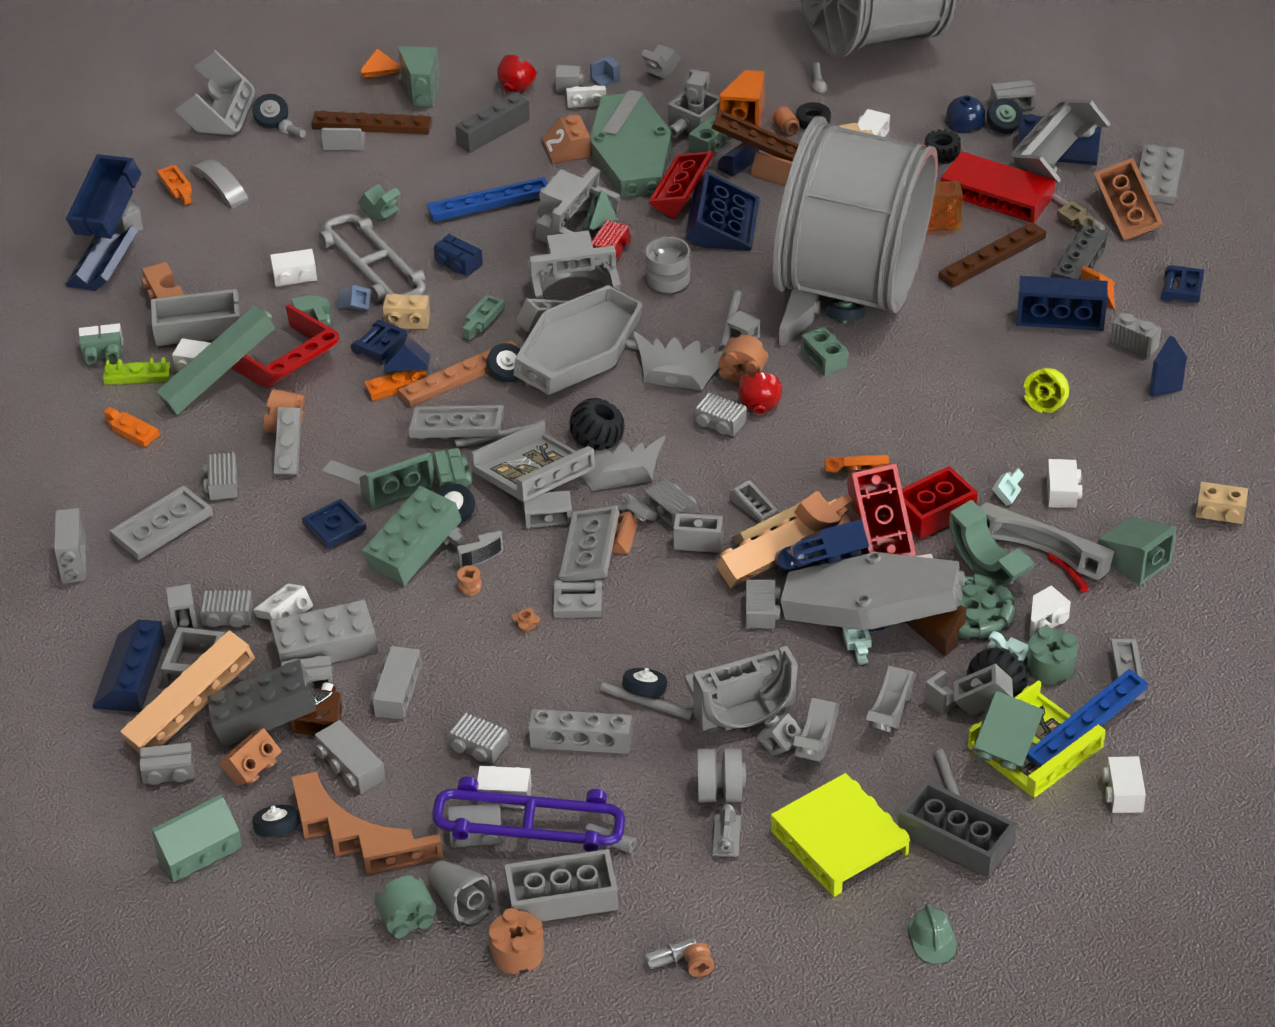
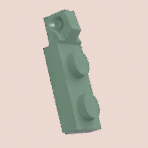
(482, 316)

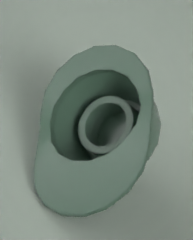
(932, 935)

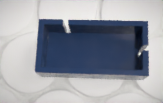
(103, 196)

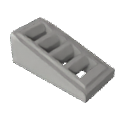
(748, 488)

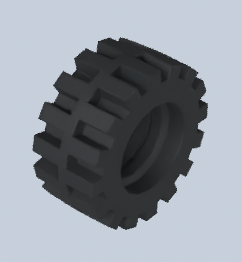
(946, 144)

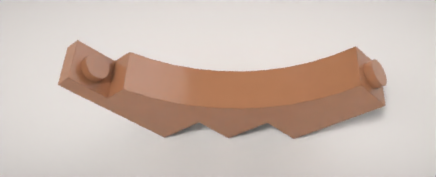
(380, 846)

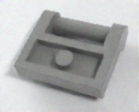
(578, 604)

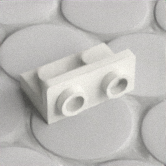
(584, 96)
(286, 602)

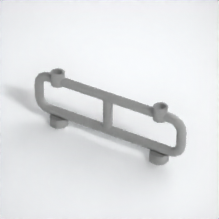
(379, 289)

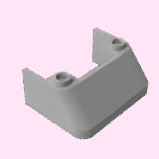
(231, 94)
(1055, 134)

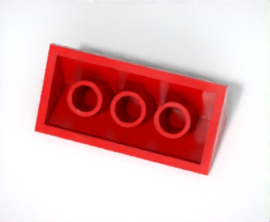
(679, 182)

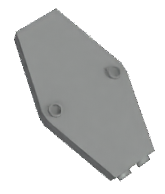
(580, 339)
(872, 591)

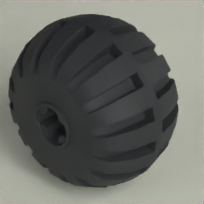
(596, 424)
(1006, 661)

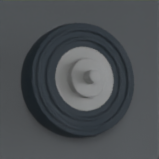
(269, 110)

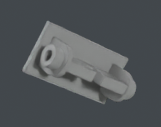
(727, 832)

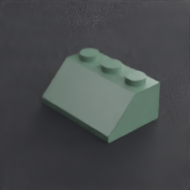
(397, 481)
(196, 838)

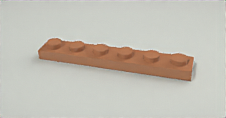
(446, 379)

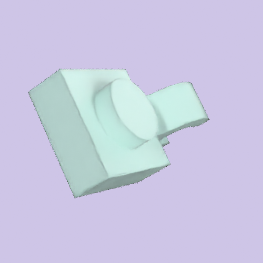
(1006, 486)
(859, 641)
(1013, 645)

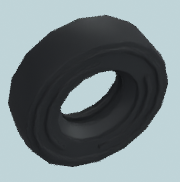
(812, 108)

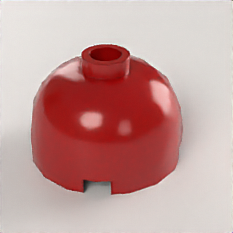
(514, 74)
(760, 392)

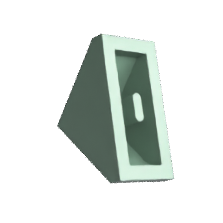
(599, 212)

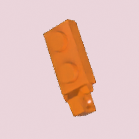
(176, 183)
(389, 384)
(130, 427)
(854, 463)

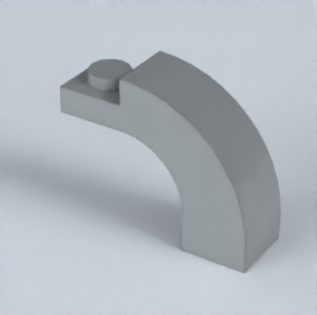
(818, 730)

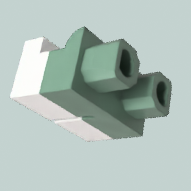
(96, 347)

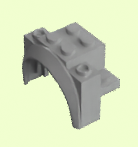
(564, 197)
(570, 257)
(736, 691)

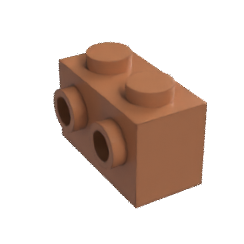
(250, 757)

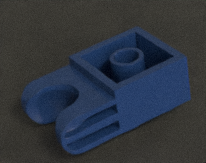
(824, 547)

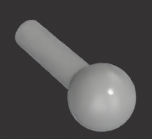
(818, 85)
(287, 126)

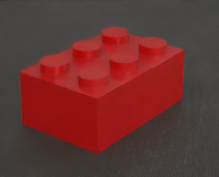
(933, 499)

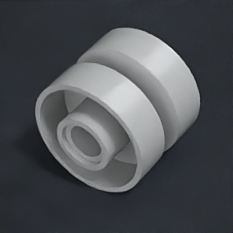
(667, 264)
(726, 775)

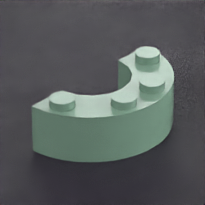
(980, 550)

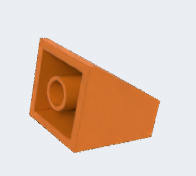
(745, 97)

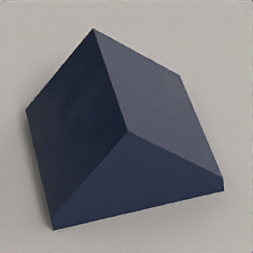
(407, 356)
(1168, 369)

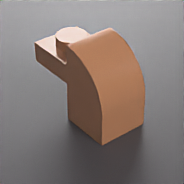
(818, 514)

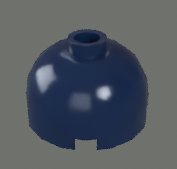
(965, 114)

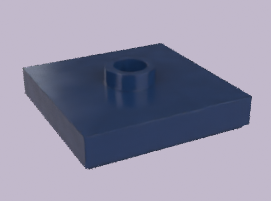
(334, 523)

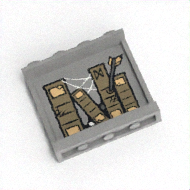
(530, 462)

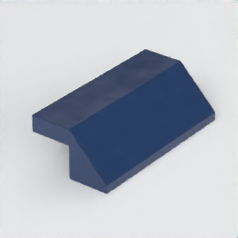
(100, 260)

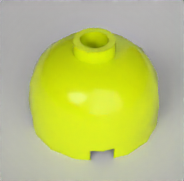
(1046, 390)

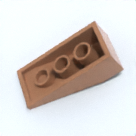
(1127, 199)

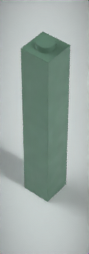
(216, 359)

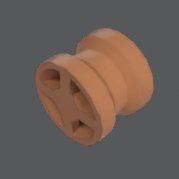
(469, 580)
(699, 959)

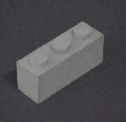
(396, 682)
(349, 757)

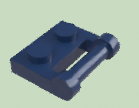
(1189, 287)
(385, 340)

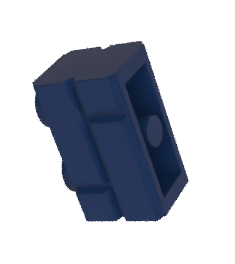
(458, 255)

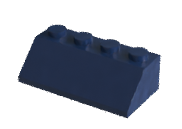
(1082, 151)
(131, 667)

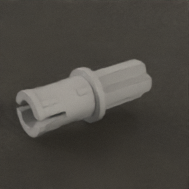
(625, 844)
(669, 954)

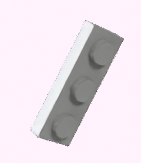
(287, 441)
(1126, 657)

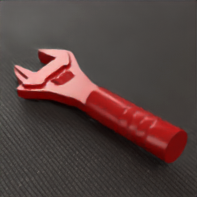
(1073, 574)

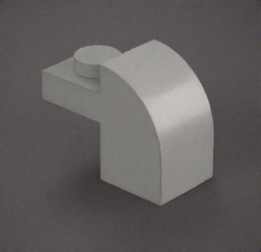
(661, 61)

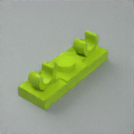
(137, 372)

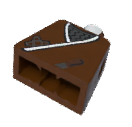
(328, 711)

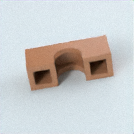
(159, 282)

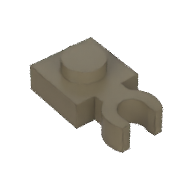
(1075, 214)

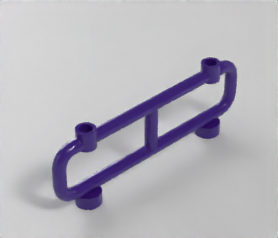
(468, 790)

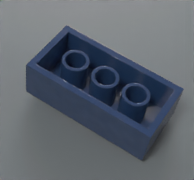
(1062, 303)

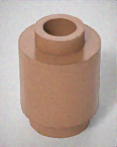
(786, 121)

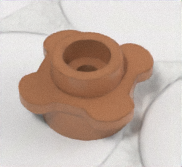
(526, 619)

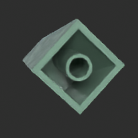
(420, 74)
(1140, 547)
(1007, 730)

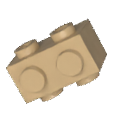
(407, 311)
(1222, 502)

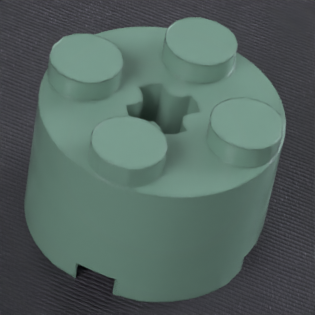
(1052, 655)
(405, 906)

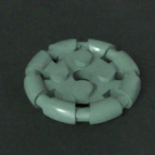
(992, 611)

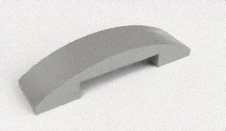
(222, 180)

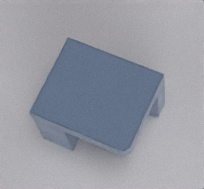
(605, 71)
(354, 297)

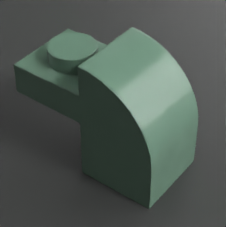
(379, 203)
(315, 307)

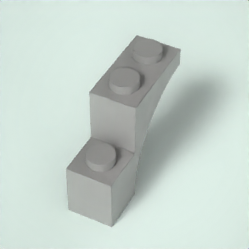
(891, 700)

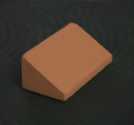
(771, 168)
(624, 533)

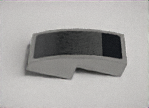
(486, 548)

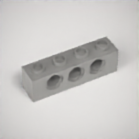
(580, 731)

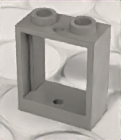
(70, 545)
(185, 638)

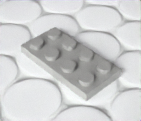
(1161, 171)
(456, 421)
(161, 522)
(589, 544)

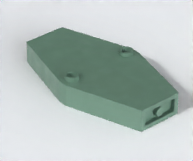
(638, 153)

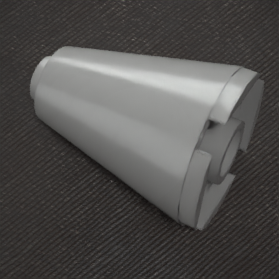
(463, 891)

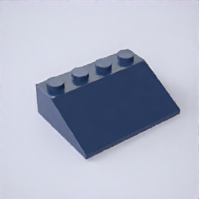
(722, 214)

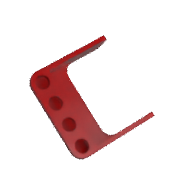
(321, 341)

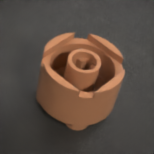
(742, 357)
(277, 399)
(516, 941)

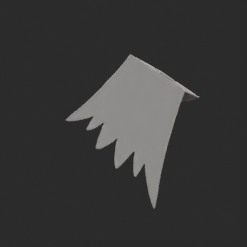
(677, 366)
(623, 466)

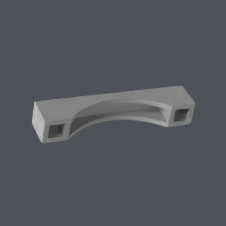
(1079, 553)

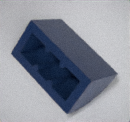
(737, 159)

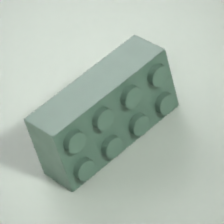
(412, 535)

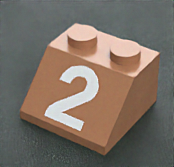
(567, 140)

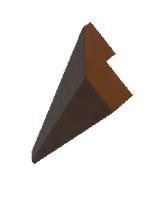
(941, 629)

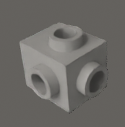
(779, 733)

